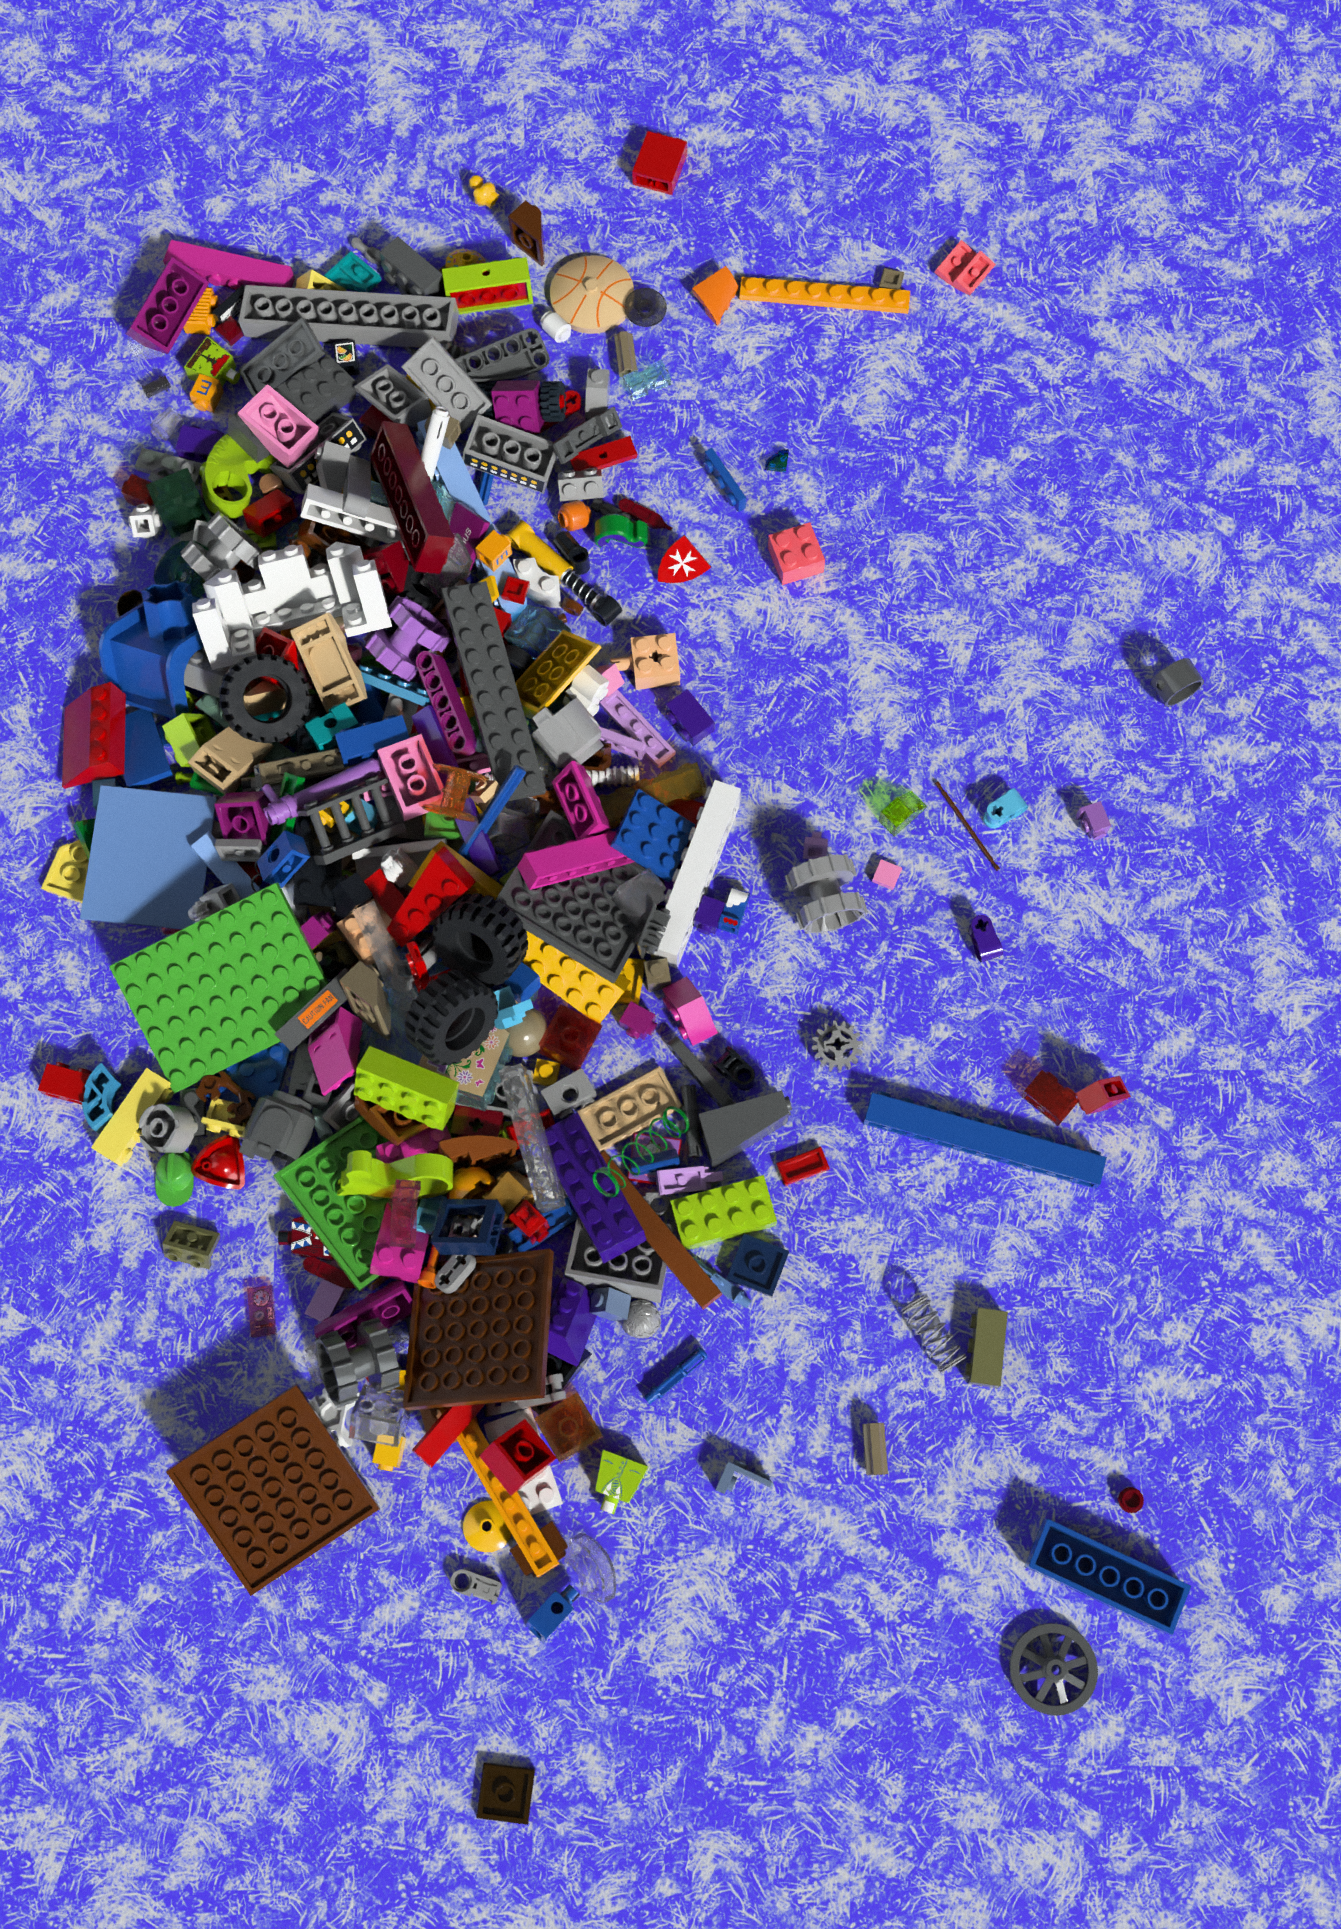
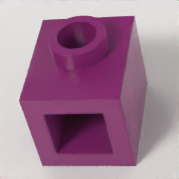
(638, 1021)

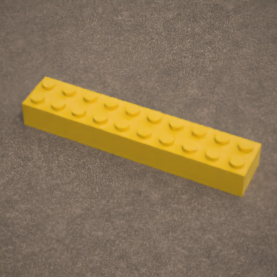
(558, 972)

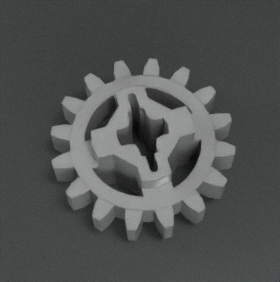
(846, 1046)

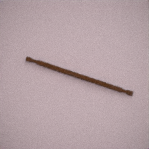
(965, 823)

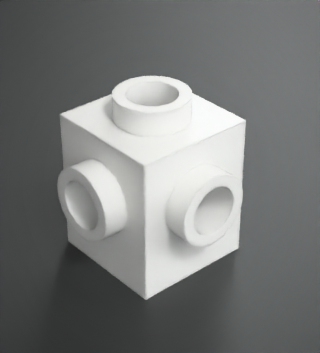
(140, 525)

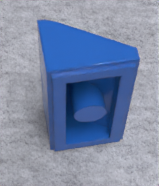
(662, 1161)

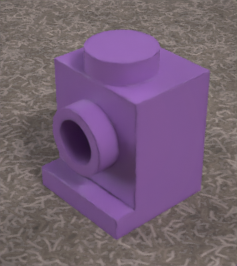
(1094, 820)

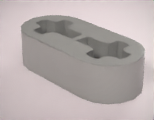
(454, 1272)

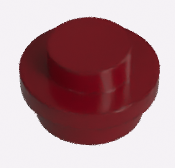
(1130, 1500)

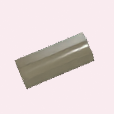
(625, 353)
(875, 1449)

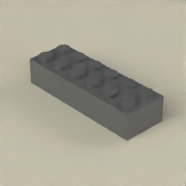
(313, 391)

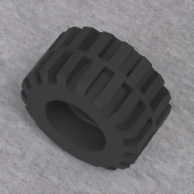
(416, 591)

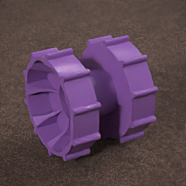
(399, 649)

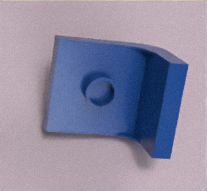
(151, 647)

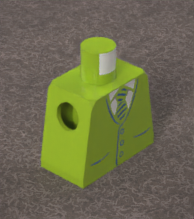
(618, 1480)

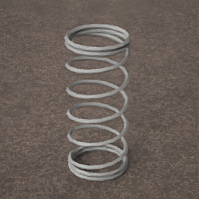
(918, 1302)

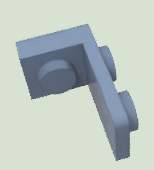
(728, 1480)

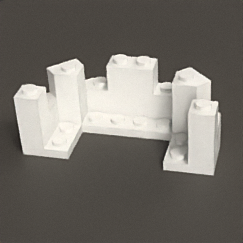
(287, 599)

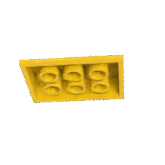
(553, 671)

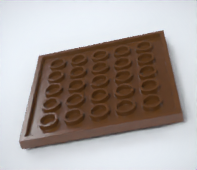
(484, 1337)
(273, 1489)

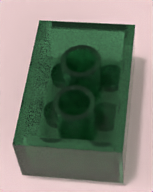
(178, 502)

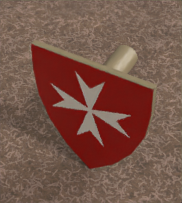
(681, 562)

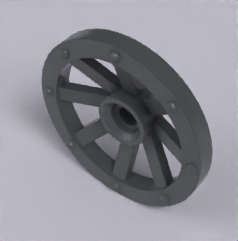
(1046, 1664)

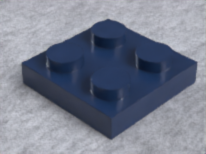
(757, 1265)

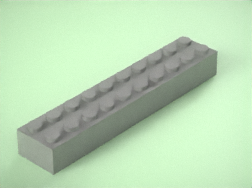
(350, 315)

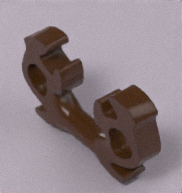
(211, 1085)

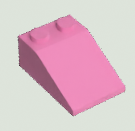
(279, 425)

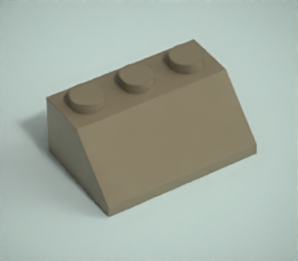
(368, 998)

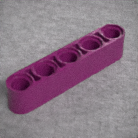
(439, 695)

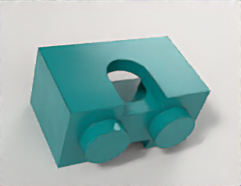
(324, 737)

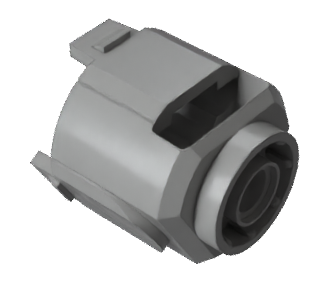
(568, 734)

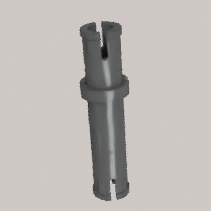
(691, 1110)

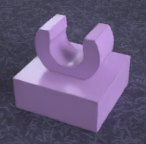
(815, 846)

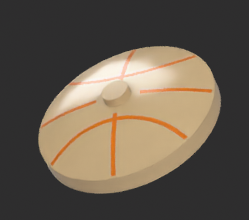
(591, 293)

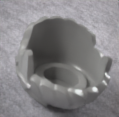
(642, 1319)

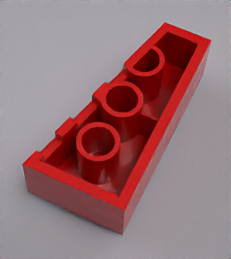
(434, 891)

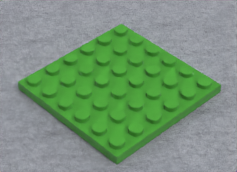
(342, 1223)

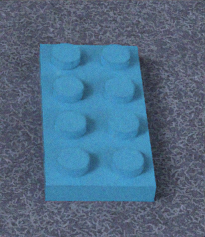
(393, 684)

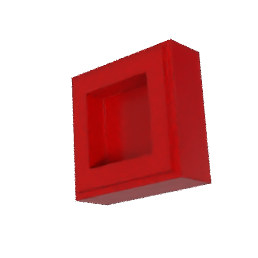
(515, 590)

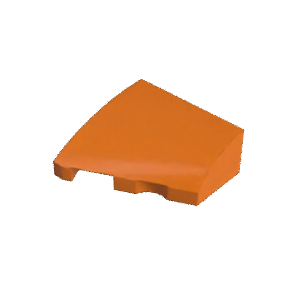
(716, 293)

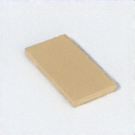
(629, 1109)

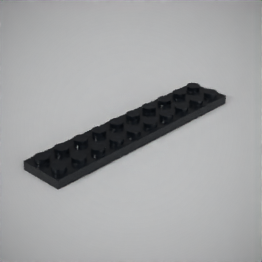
(314, 882)

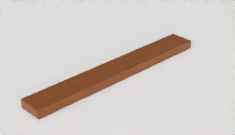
(667, 1245)

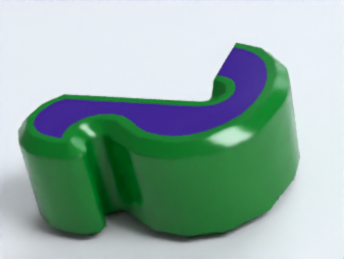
(620, 529)

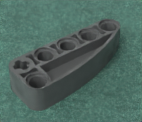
(507, 365)

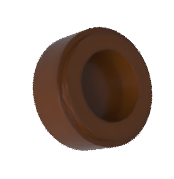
(571, 607)

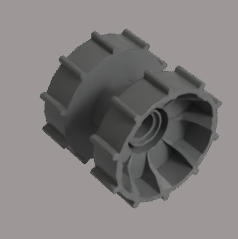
(371, 1358)

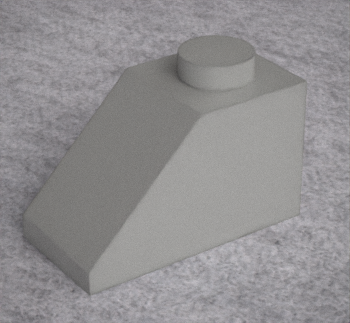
(597, 392)

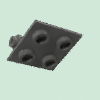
(649, 939)

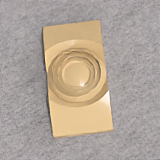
(329, 662)

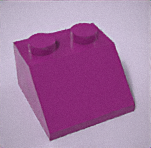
(243, 816)

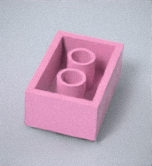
(411, 776)

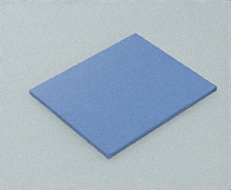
(144, 857)

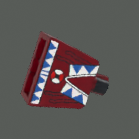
(303, 1241)

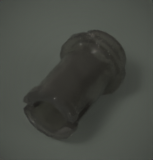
(156, 386)

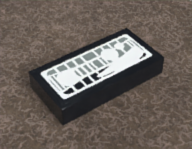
(230, 306)

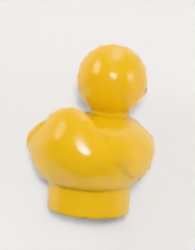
(483, 192)

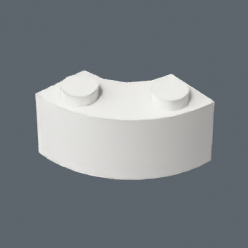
(543, 587)

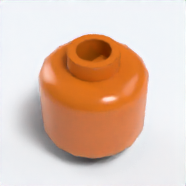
(574, 515)

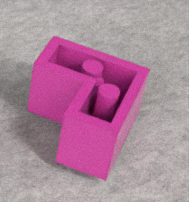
(690, 1009)

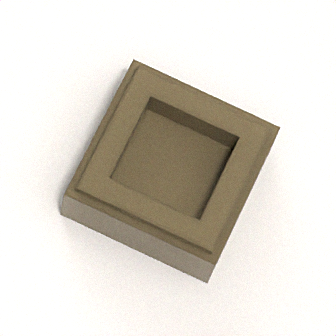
(891, 279)

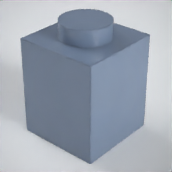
(610, 1304)

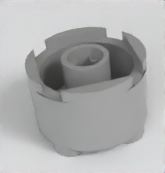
(167, 1128)

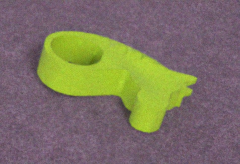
(230, 466)
(377, 1179)

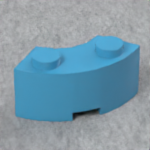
(100, 1097)

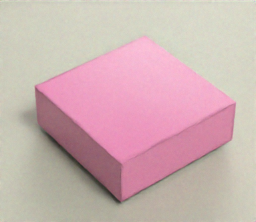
(887, 874)

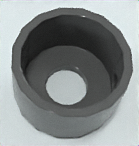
(1177, 682)

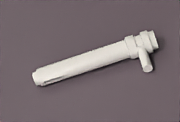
(434, 439)

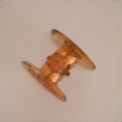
(455, 792)

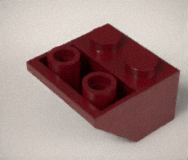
(391, 565)

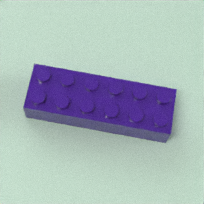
(605, 1219)

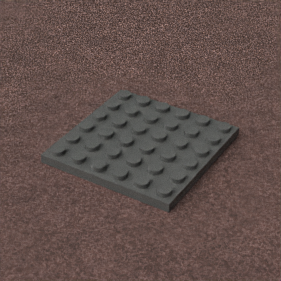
(577, 912)

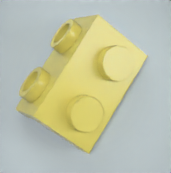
(218, 1117)

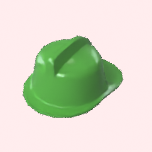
(174, 1178)

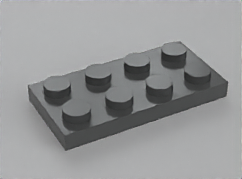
(282, 358)

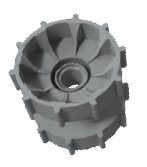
(230, 548)
(822, 881)

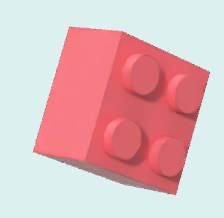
(796, 553)

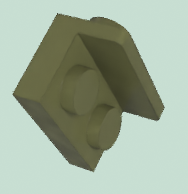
(190, 1244)

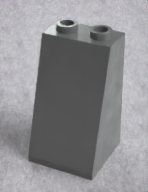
(741, 1125)

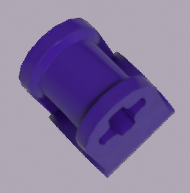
(985, 943)

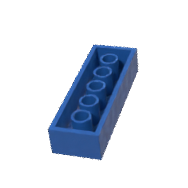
(1107, 1576)

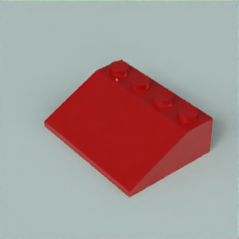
(94, 736)

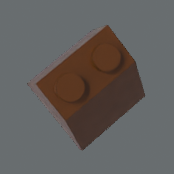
(527, 231)

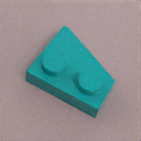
(353, 274)

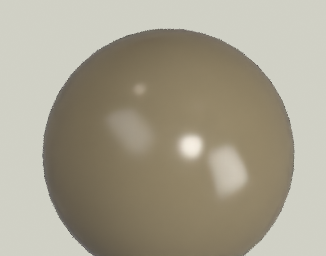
(527, 1034)

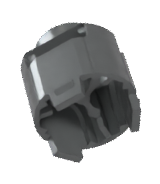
(278, 1128)

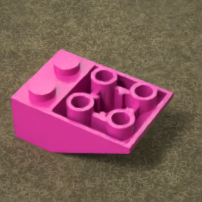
(335, 1049)

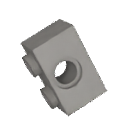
(575, 1082)

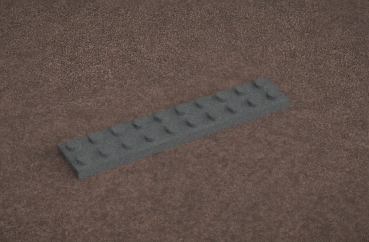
(492, 686)

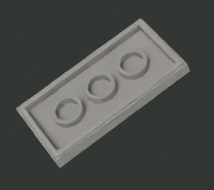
(447, 383)

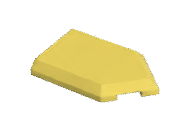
(68, 872)

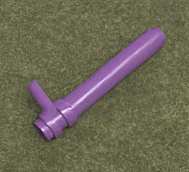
(288, 805)

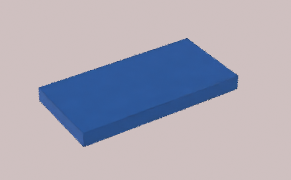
(144, 750)

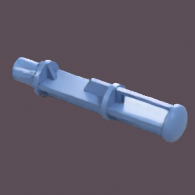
(725, 1286)

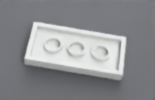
(542, 1491)

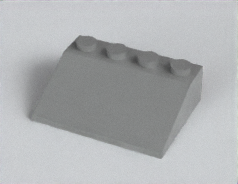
(634, 1272)

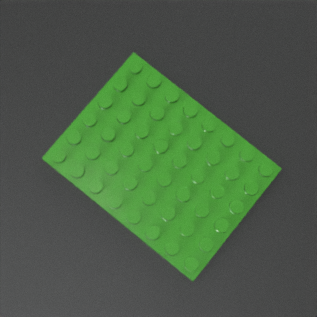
(221, 986)

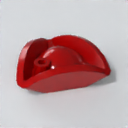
(221, 1163)

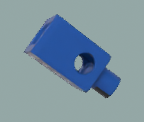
(544, 1621)

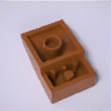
(388, 1123)
(477, 1151)

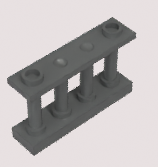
(368, 835)

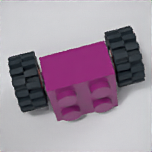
(523, 405)

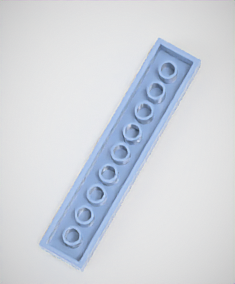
(458, 483)

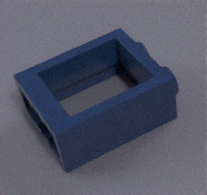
(489, 1232)

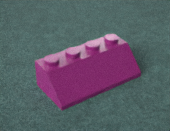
(167, 307)
(390, 1304)

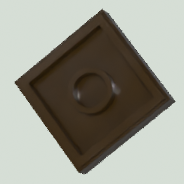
(505, 1793)

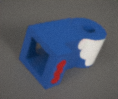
(734, 911)

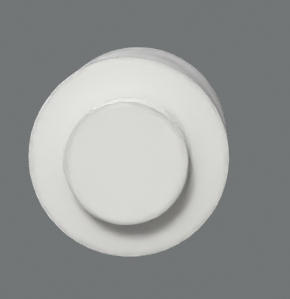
(555, 326)

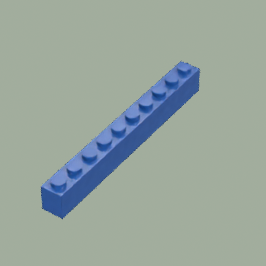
(985, 1140)

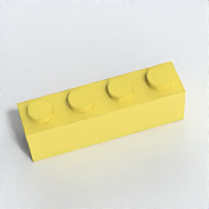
(123, 1129)

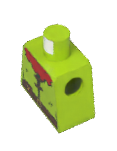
(213, 362)

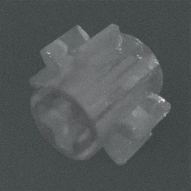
(400, 1340)

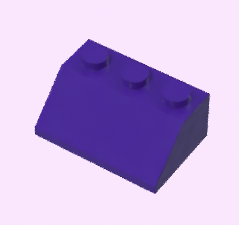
(569, 1321)

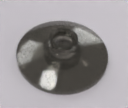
(648, 300)

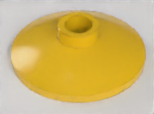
(473, 1528)

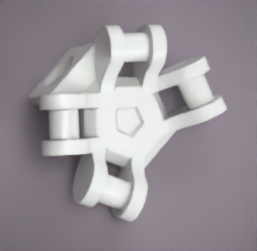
(333, 1417)

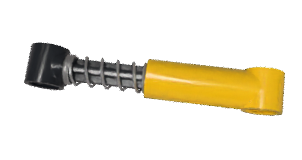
(525, 540)

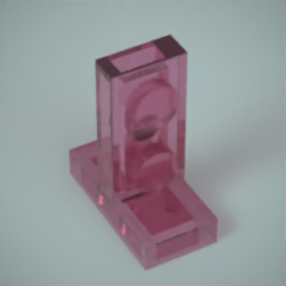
(404, 1213)

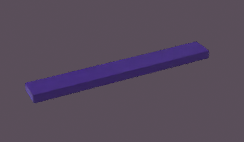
(481, 850)

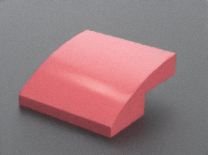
(964, 268)

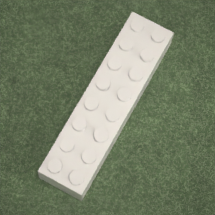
(697, 868)

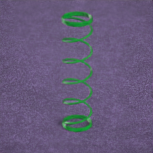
(669, 1123)

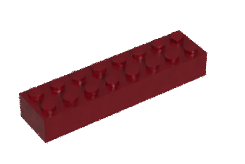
(411, 498)

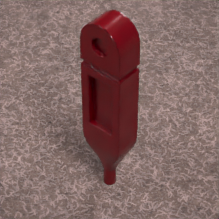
(642, 513)
(327, 1272)

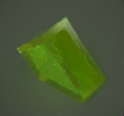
(901, 812)

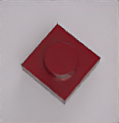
(230, 331)

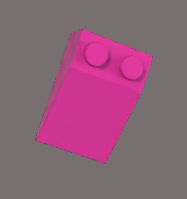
(398, 1262)

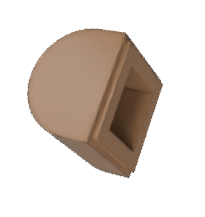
(270, 483)

